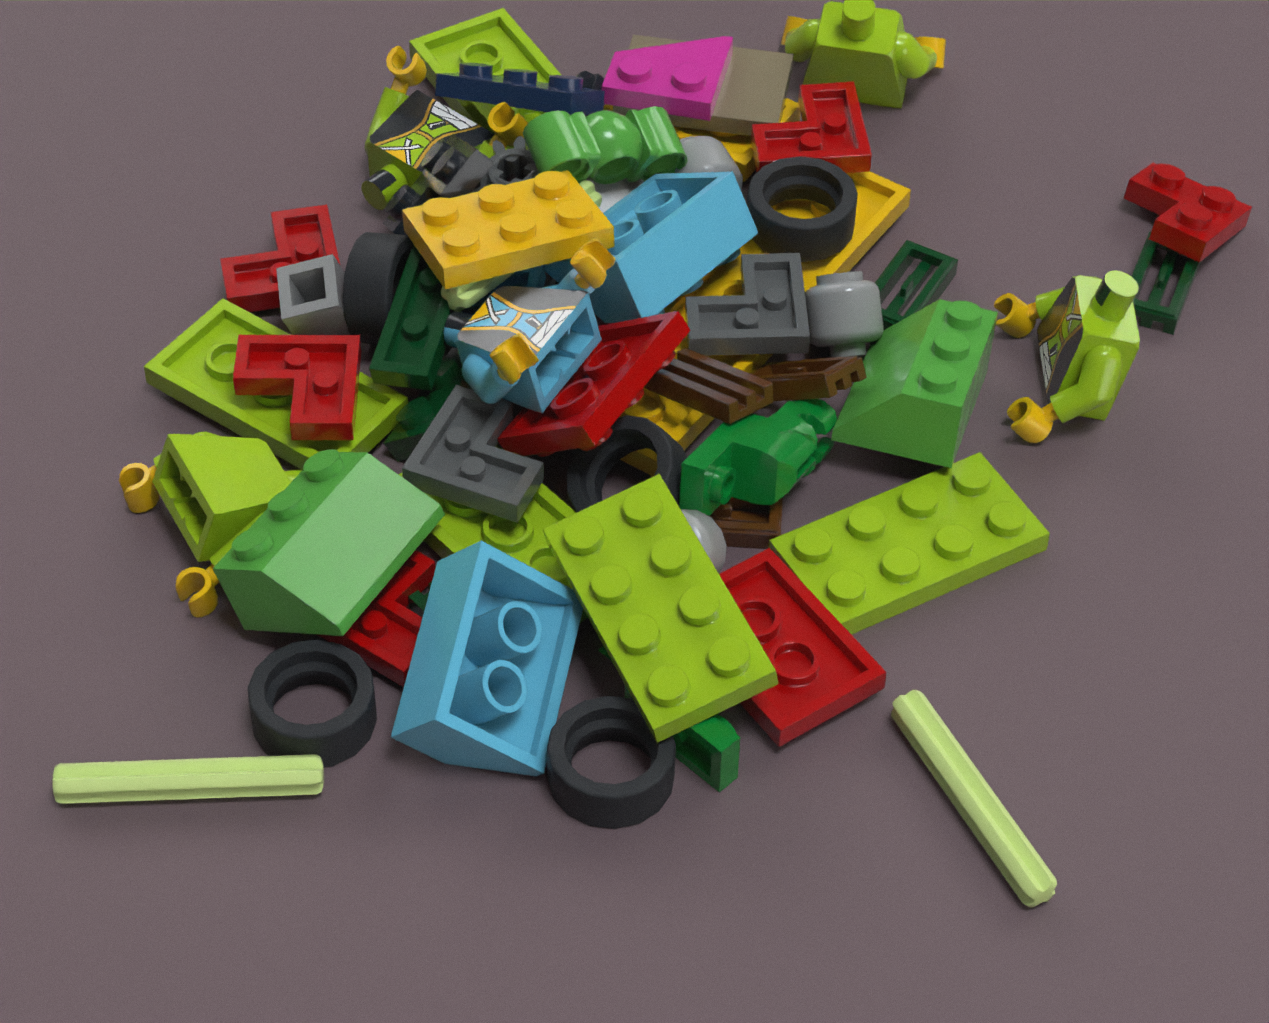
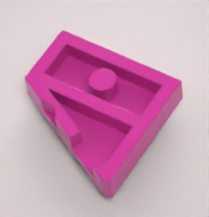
(674, 76)

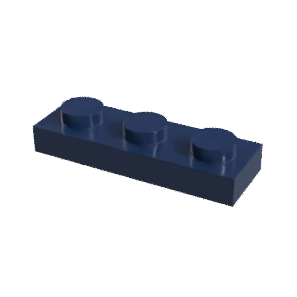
(519, 89)

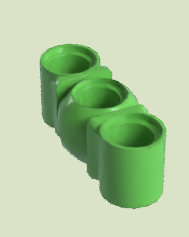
(606, 144)

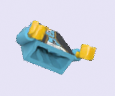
(531, 338)

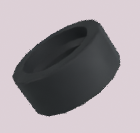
(806, 180)
(372, 282)
(629, 433)
(310, 664)
(607, 803)

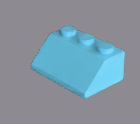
(667, 241)
(488, 663)

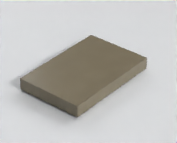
(750, 93)

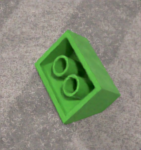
(920, 383)
(325, 545)

